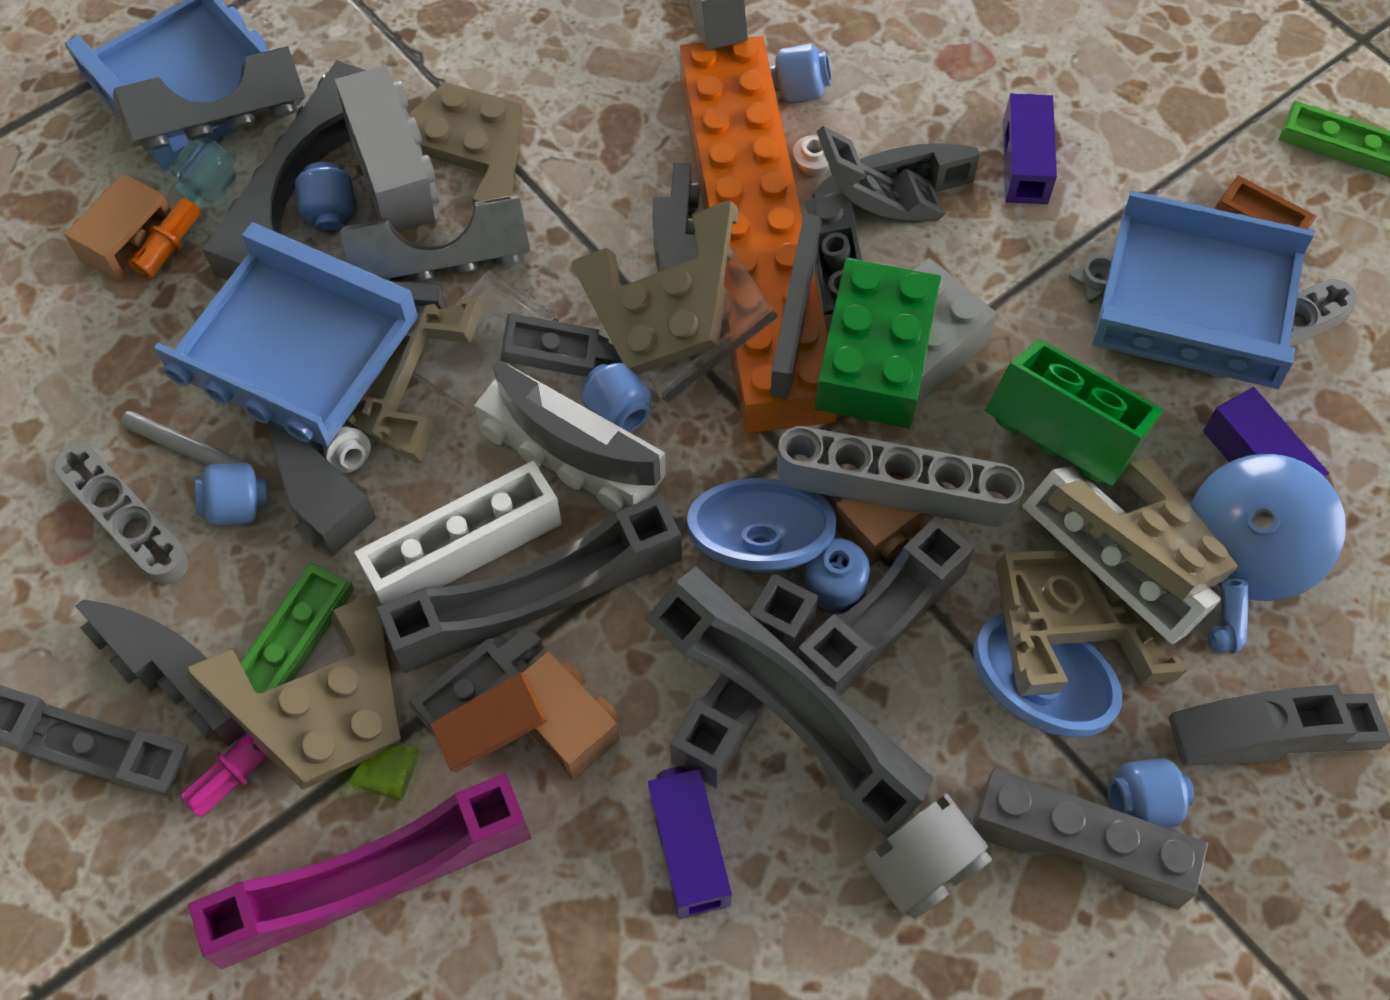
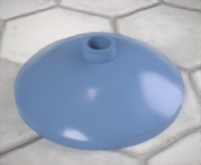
(761, 525)
(1305, 529)
(1078, 710)

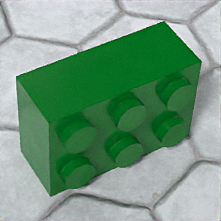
(877, 343)
(1073, 411)

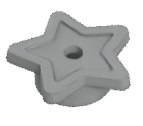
(1086, 275)

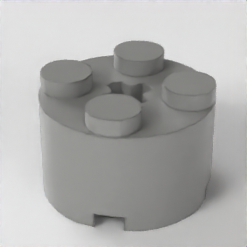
(925, 855)

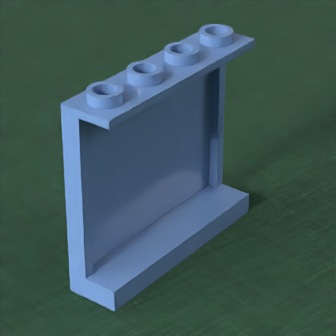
(189, 47)
(1203, 289)
(293, 336)

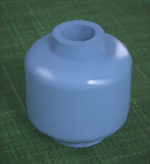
(801, 73)
(325, 196)
(617, 395)
(229, 494)
(838, 575)
(1152, 792)

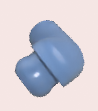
(1235, 614)

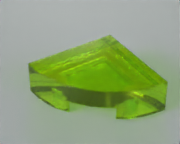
(387, 772)

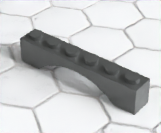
(310, 137)
(455, 617)
(860, 758)

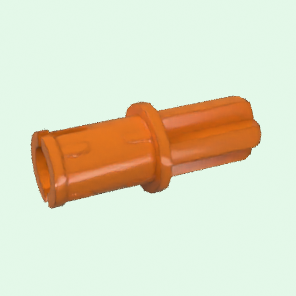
(164, 239)

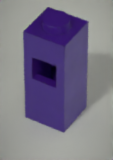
(1029, 148)
(1252, 427)
(689, 842)

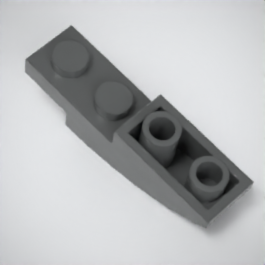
(672, 221)
(156, 658)
(1278, 723)

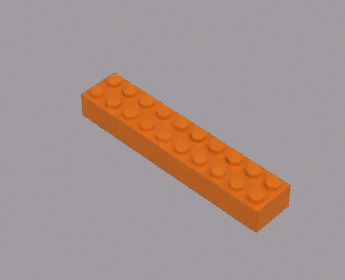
(746, 160)

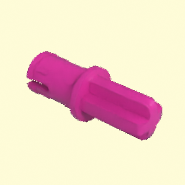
(223, 776)

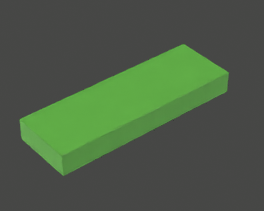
(1337, 137)
(295, 628)

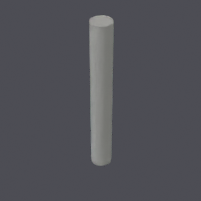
(175, 440)

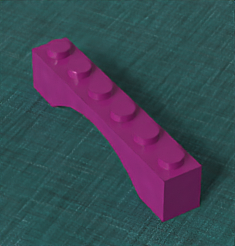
(290, 904)

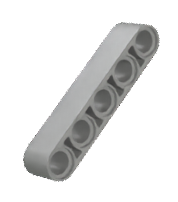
(920, 466)

